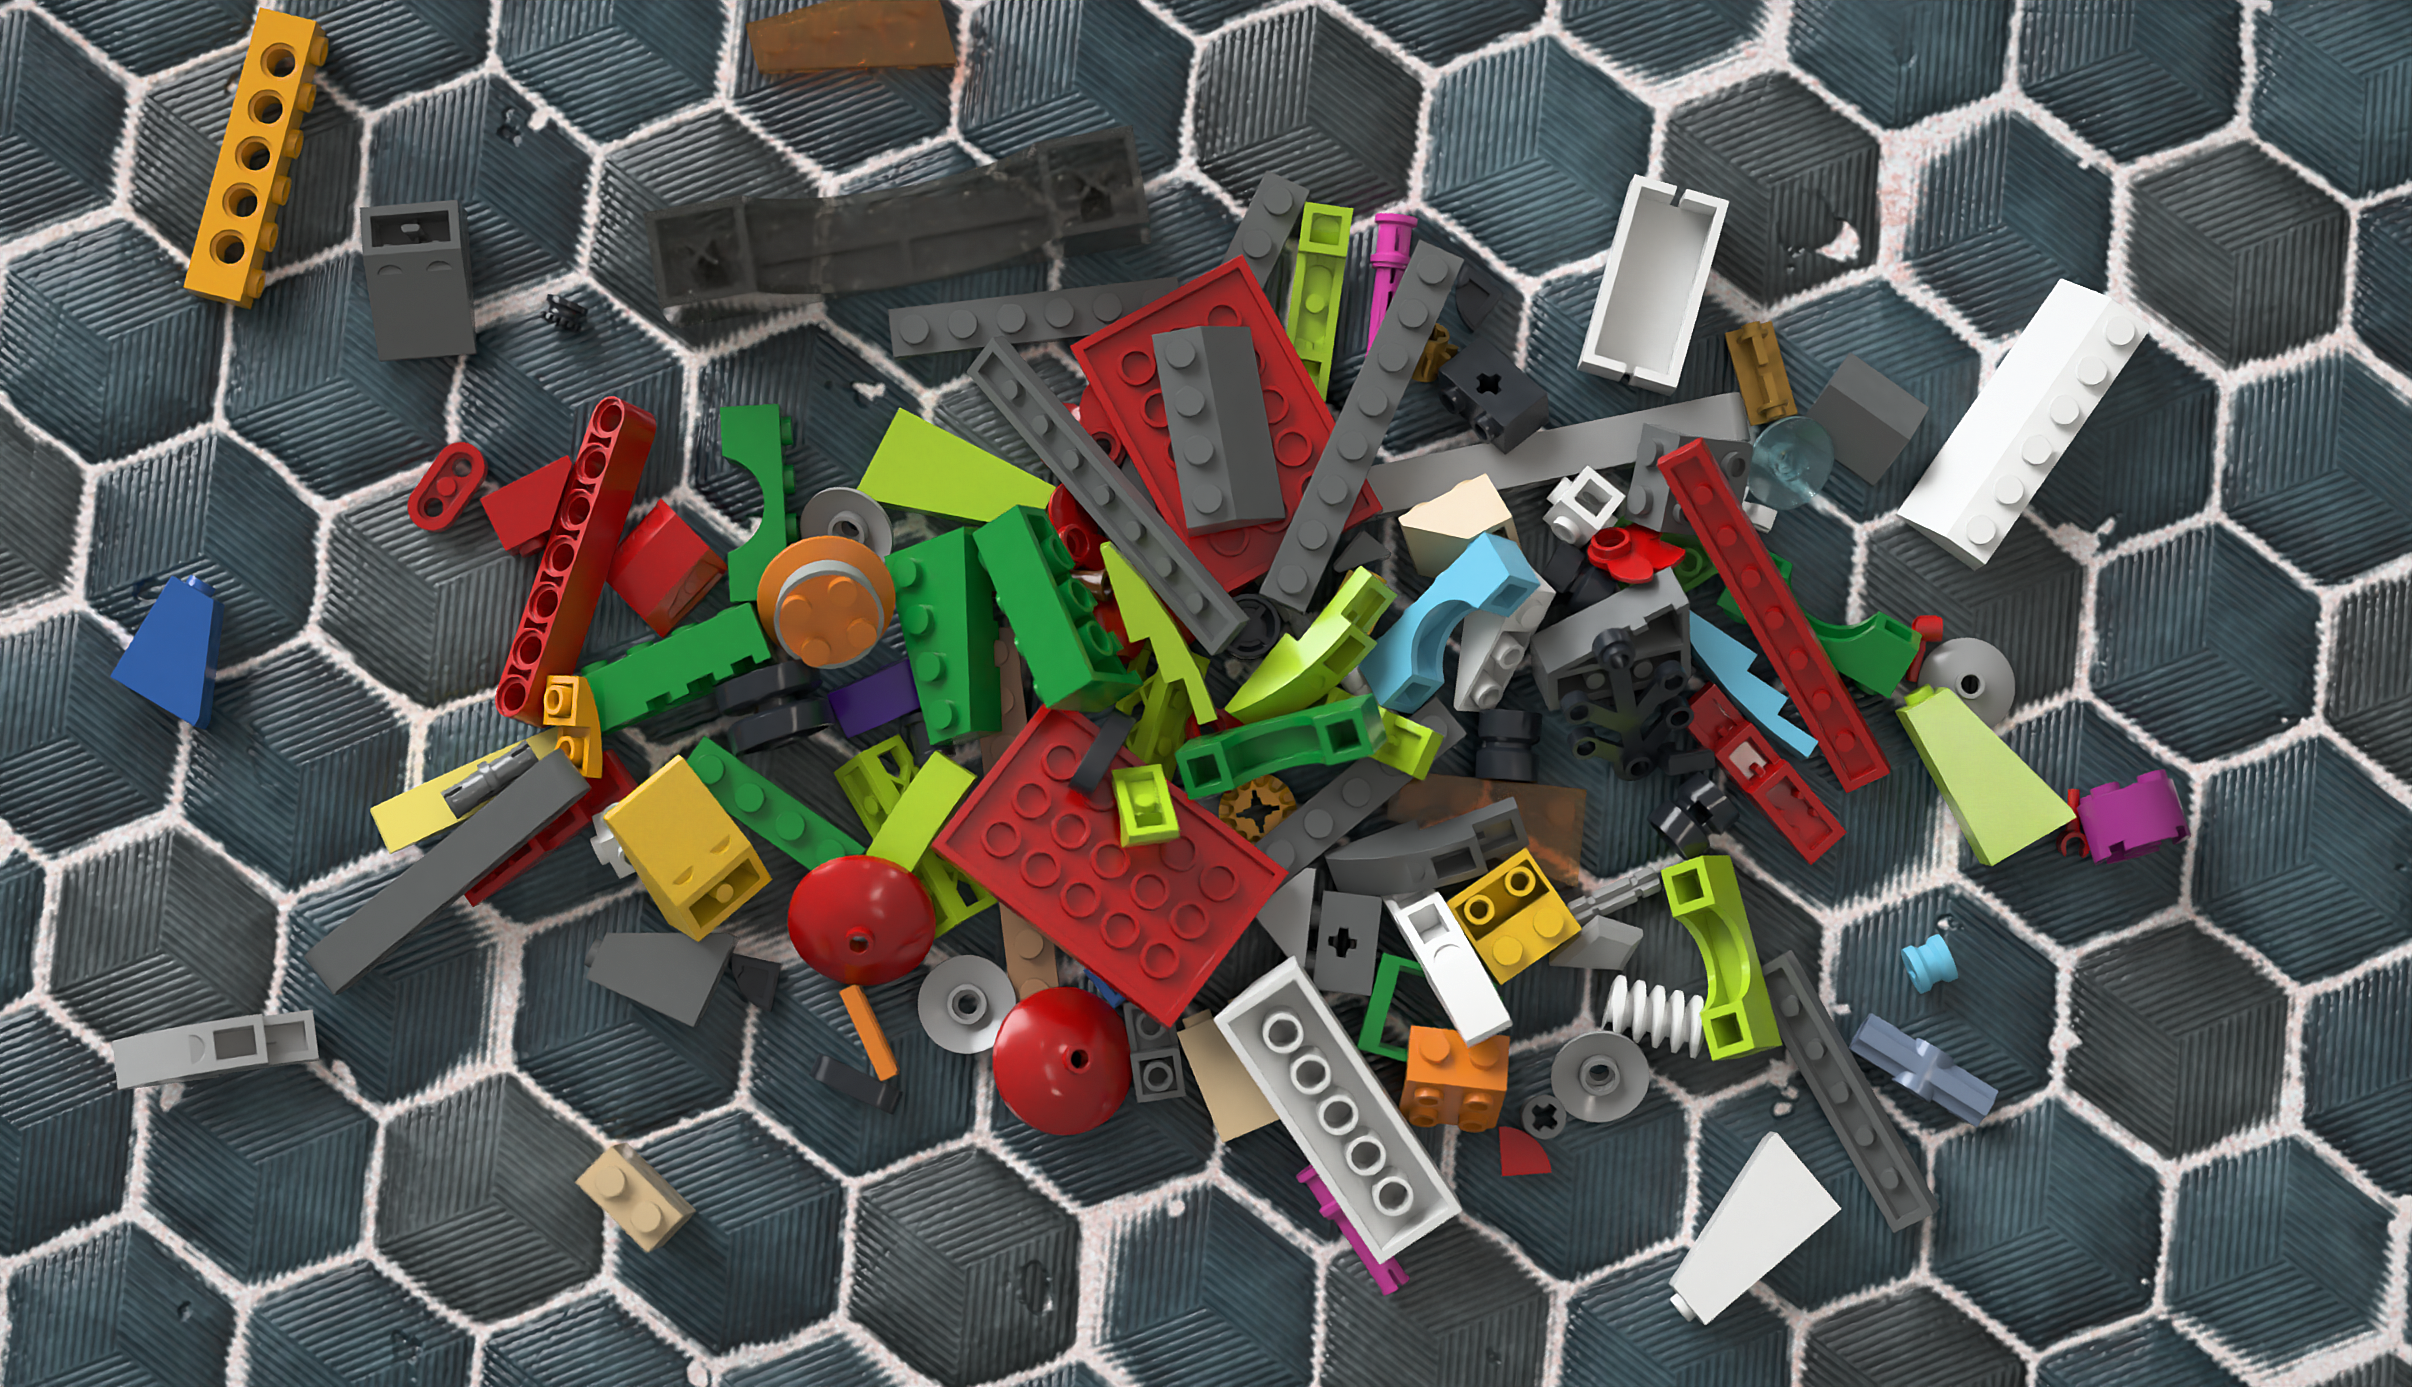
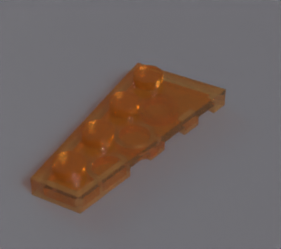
(853, 37)
(1549, 814)

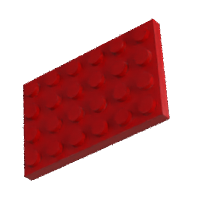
(1127, 383)
(1134, 916)

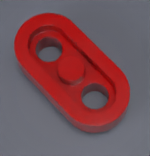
(444, 485)

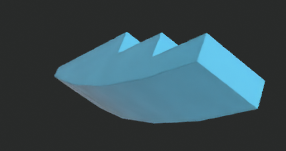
(1727, 665)

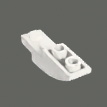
(1449, 964)

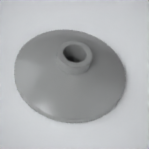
(832, 508)
(1983, 662)
(941, 997)
(1602, 1095)

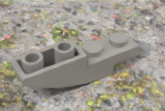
(215, 1049)

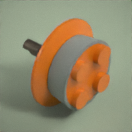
(826, 601)

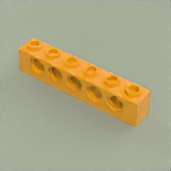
(273, 38)

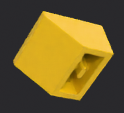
(1512, 917)

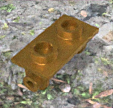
(1760, 373)

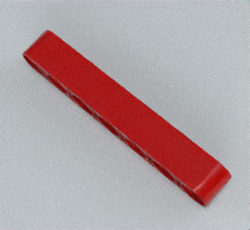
(576, 557)

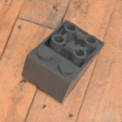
(419, 279)

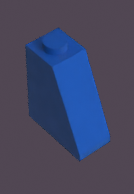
(177, 651)

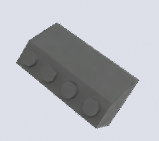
(1218, 428)

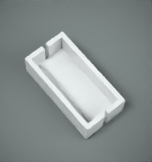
(1652, 285)

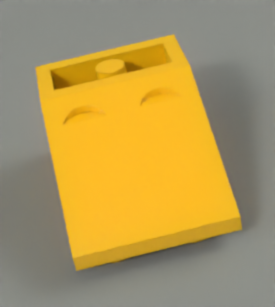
(686, 850)

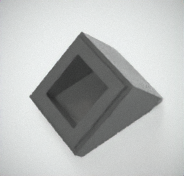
(1361, 551)

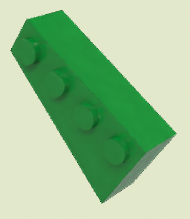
(1052, 614)
(949, 635)
(679, 668)

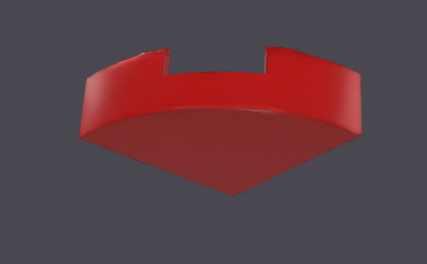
(1520, 1153)

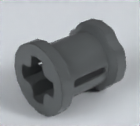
(1557, 1114)

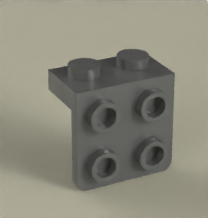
(1650, 497)

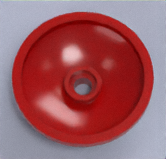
(866, 900)
(1036, 1067)

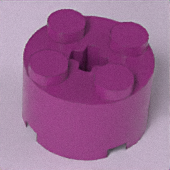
(2132, 819)

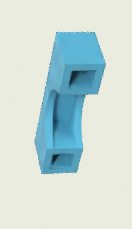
(1409, 657)

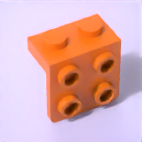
(1452, 1081)

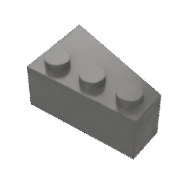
(1652, 615)

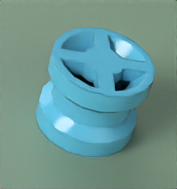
(1929, 963)

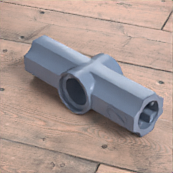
(1923, 1070)

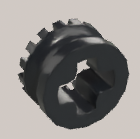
(563, 312)

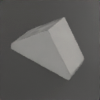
(1288, 915)

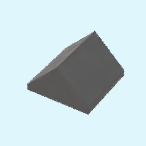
(1866, 418)

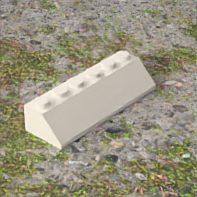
(2022, 422)
(1337, 1110)

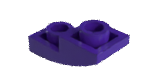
(875, 698)

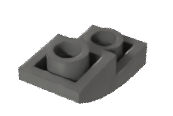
(1153, 1057)

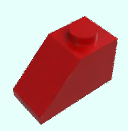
(528, 507)

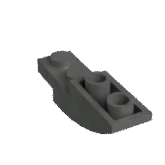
(1429, 858)

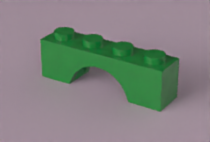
(757, 441)
(1868, 652)
(1309, 736)
(768, 808)

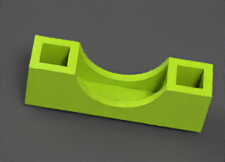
(1737, 1007)

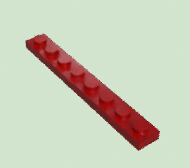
(1773, 614)

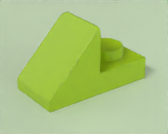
(1144, 806)

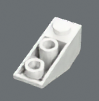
(1494, 648)

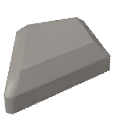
(1599, 945)

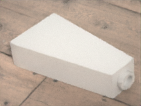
(1754, 1228)

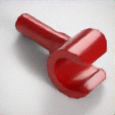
(1932, 631)
(2073, 827)

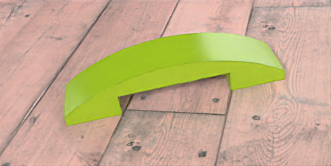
(1318, 288)
(923, 811)

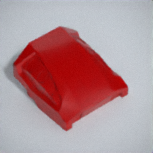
(664, 569)

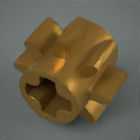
(1434, 355)

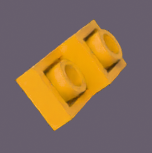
(573, 709)

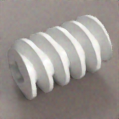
(1655, 1015)

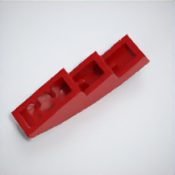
(1762, 775)
(610, 789)

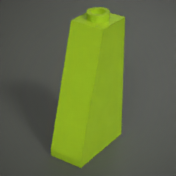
(945, 476)
(1983, 782)

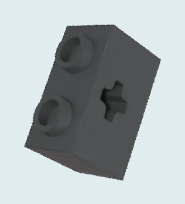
(1361, 918)

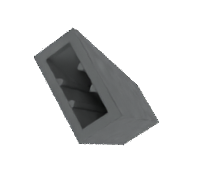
(663, 969)

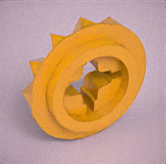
(1271, 792)

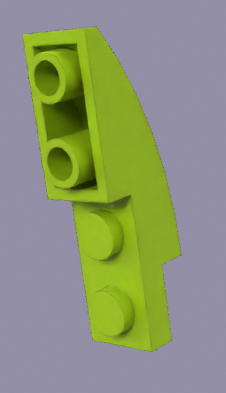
(1330, 649)

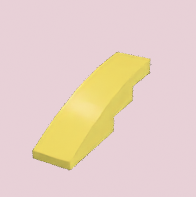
(424, 812)

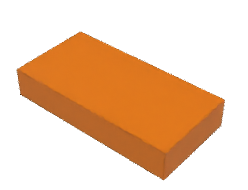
(870, 1032)

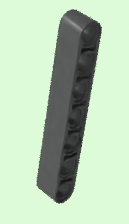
(447, 871)

